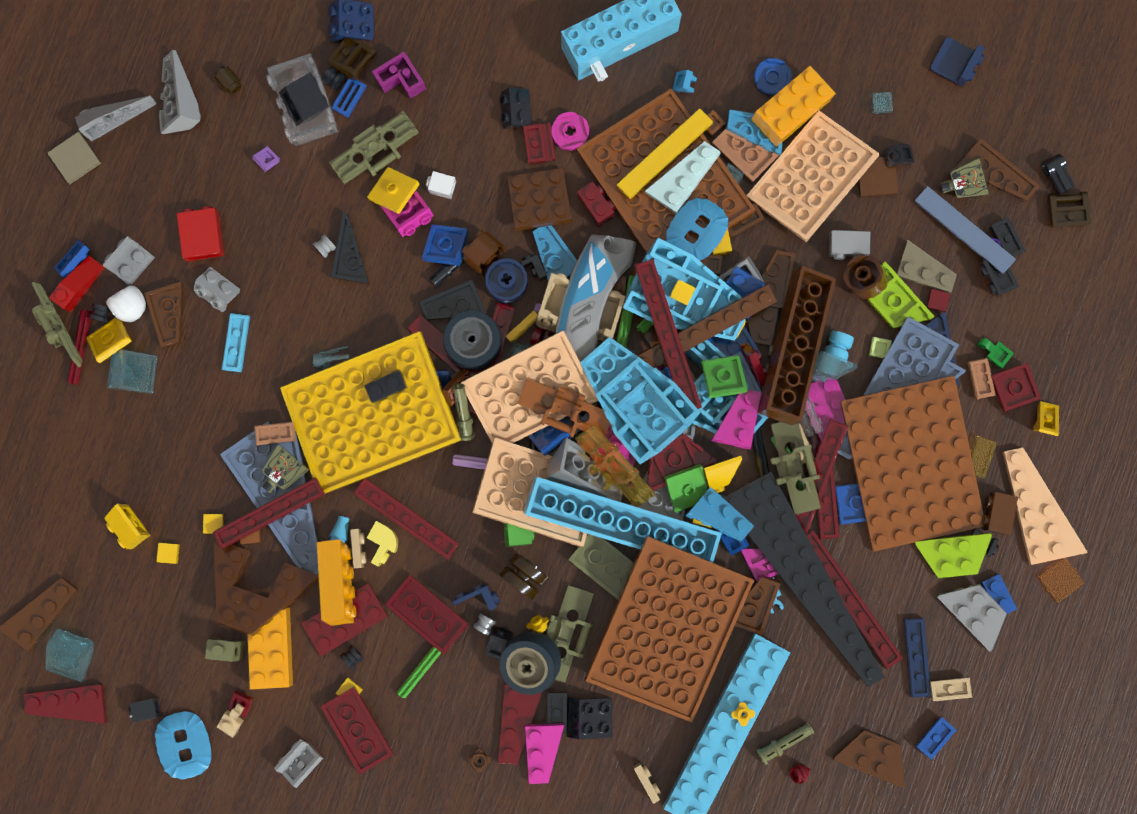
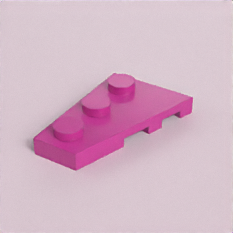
(740, 421)
(542, 747)

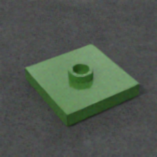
(724, 376)
(686, 487)

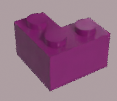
(399, 71)

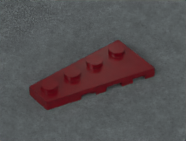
(75, 703)
(516, 713)

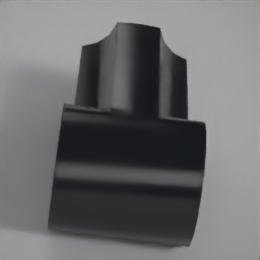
(1056, 169)

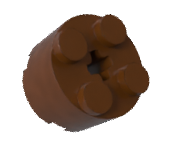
(483, 252)
(864, 286)

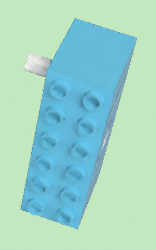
(617, 34)

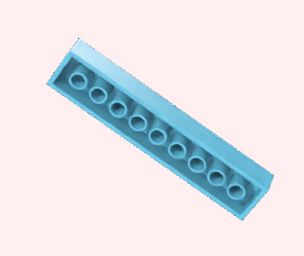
(615, 519)
(722, 734)

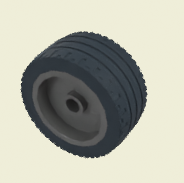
(474, 354)

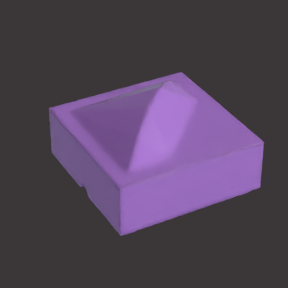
(266, 158)

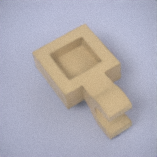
(230, 721)

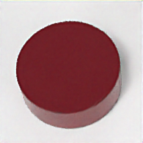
(537, 336)

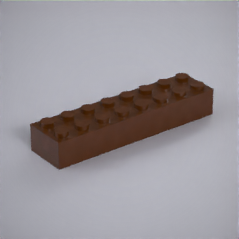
(796, 346)

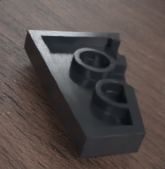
(452, 302)

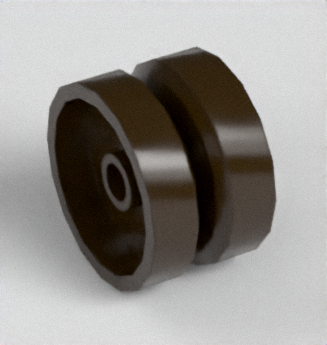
(524, 576)

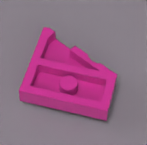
(758, 563)

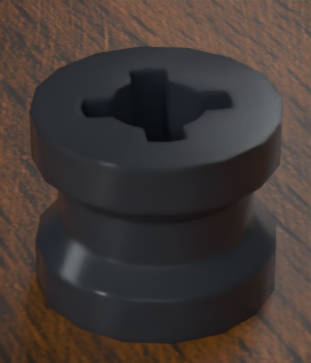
(333, 78)
(99, 313)
(352, 657)

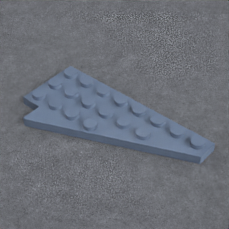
(913, 358)
(294, 530)

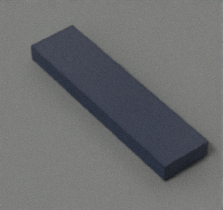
(917, 657)

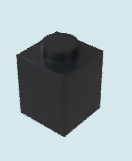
(144, 709)

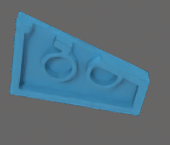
(742, 125)
(554, 252)
(718, 513)

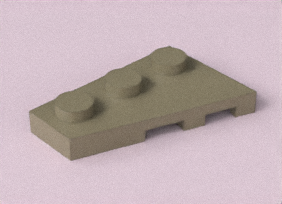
(924, 269)

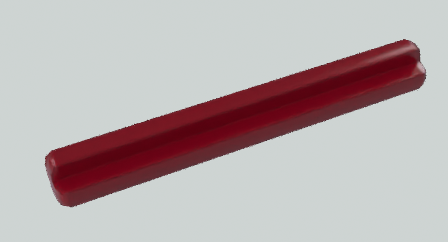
(80, 343)

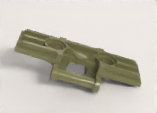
(370, 143)
(49, 318)
(791, 469)
(562, 628)

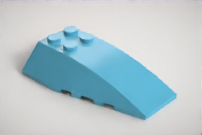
(708, 297)
(637, 400)

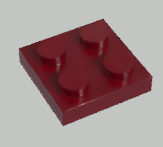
(1015, 387)

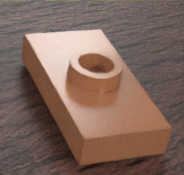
(981, 378)
(275, 433)

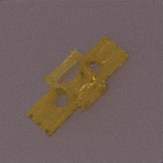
(614, 467)

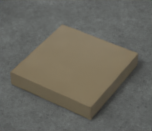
(74, 158)

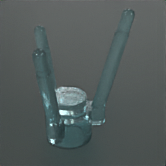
(323, 359)

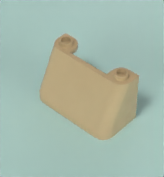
(552, 302)

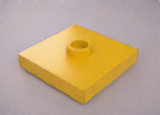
(393, 190)
(108, 339)

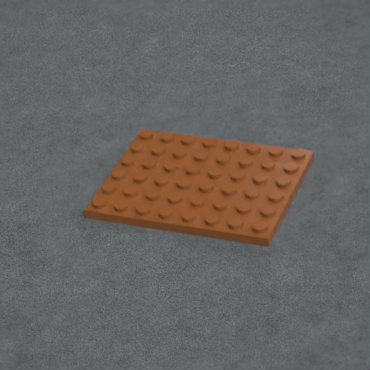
(629, 142)
(913, 463)
(669, 629)

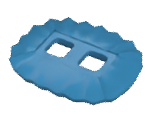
(708, 237)
(196, 741)

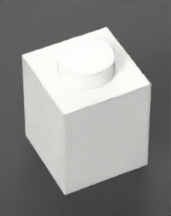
(441, 185)

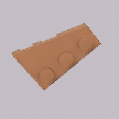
(744, 155)

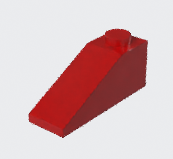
(76, 284)

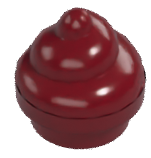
(799, 773)

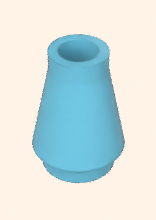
(340, 529)

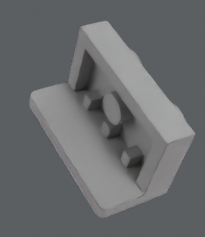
(215, 289)
(298, 762)

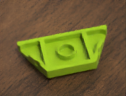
(898, 302)
(955, 554)

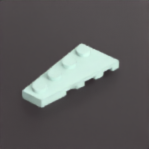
(679, 183)

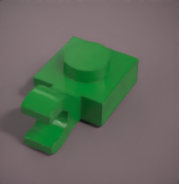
(997, 353)

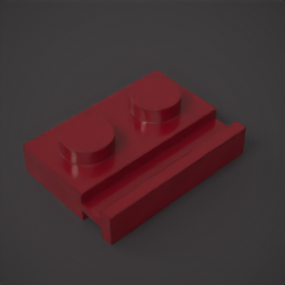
(539, 143)
(753, 360)

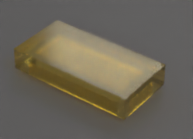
(982, 456)

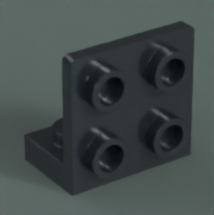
(589, 718)

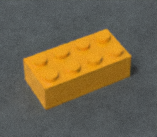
(793, 106)
(335, 582)
(271, 654)

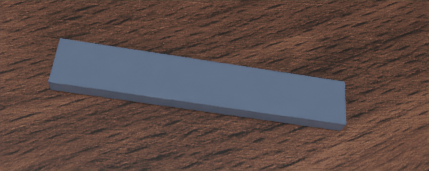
(965, 230)

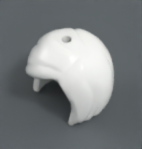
(127, 304)

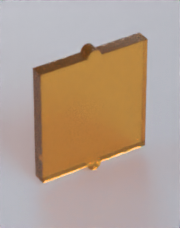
(1061, 580)

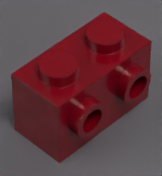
(595, 204)

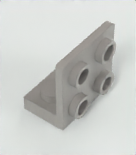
(128, 260)

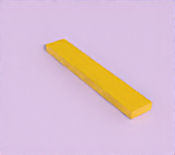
(664, 154)

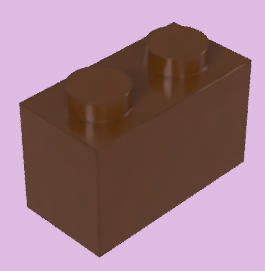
(1000, 513)

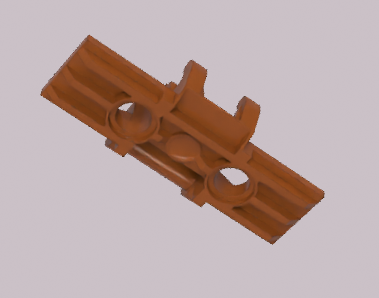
(565, 402)

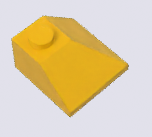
(720, 474)

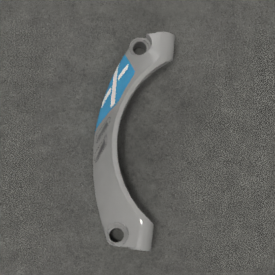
(589, 286)

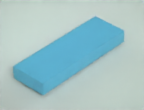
(235, 342)

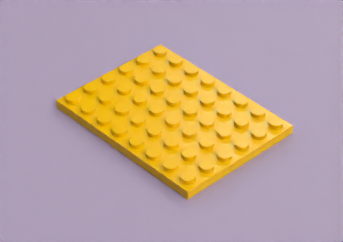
(353, 438)

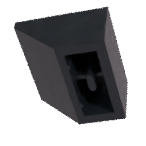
(304, 99)

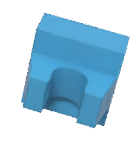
(683, 81)

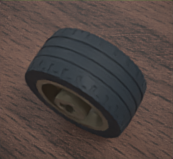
(530, 663)

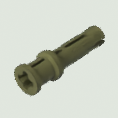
(463, 420)
(776, 748)

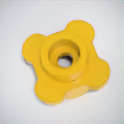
(538, 624)
(743, 719)

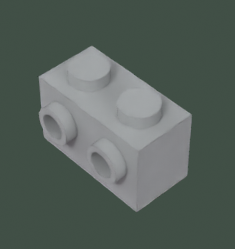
(848, 244)

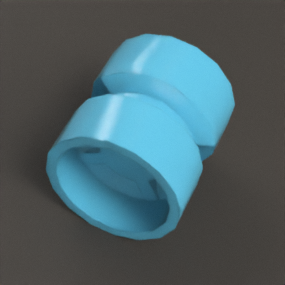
(839, 344)

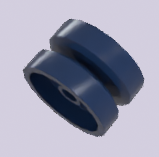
(503, 270)

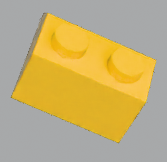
(126, 526)

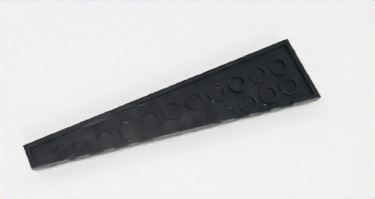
(795, 560)

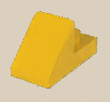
(1047, 419)

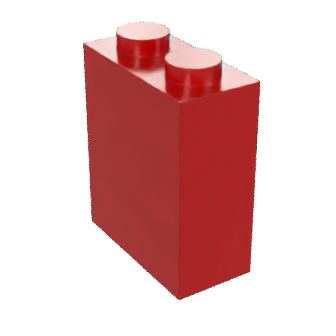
(200, 234)

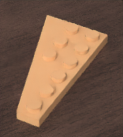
(1041, 520)

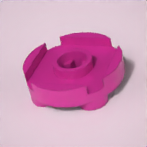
(560, 126)

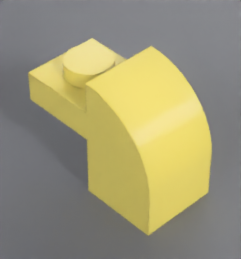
(386, 539)

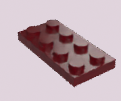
(427, 614)
(328, 637)
(357, 730)

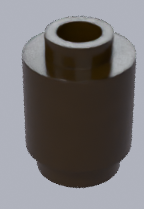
(228, 80)

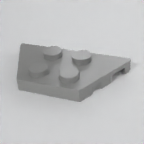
(977, 612)

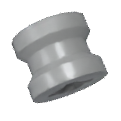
(324, 245)
(484, 624)

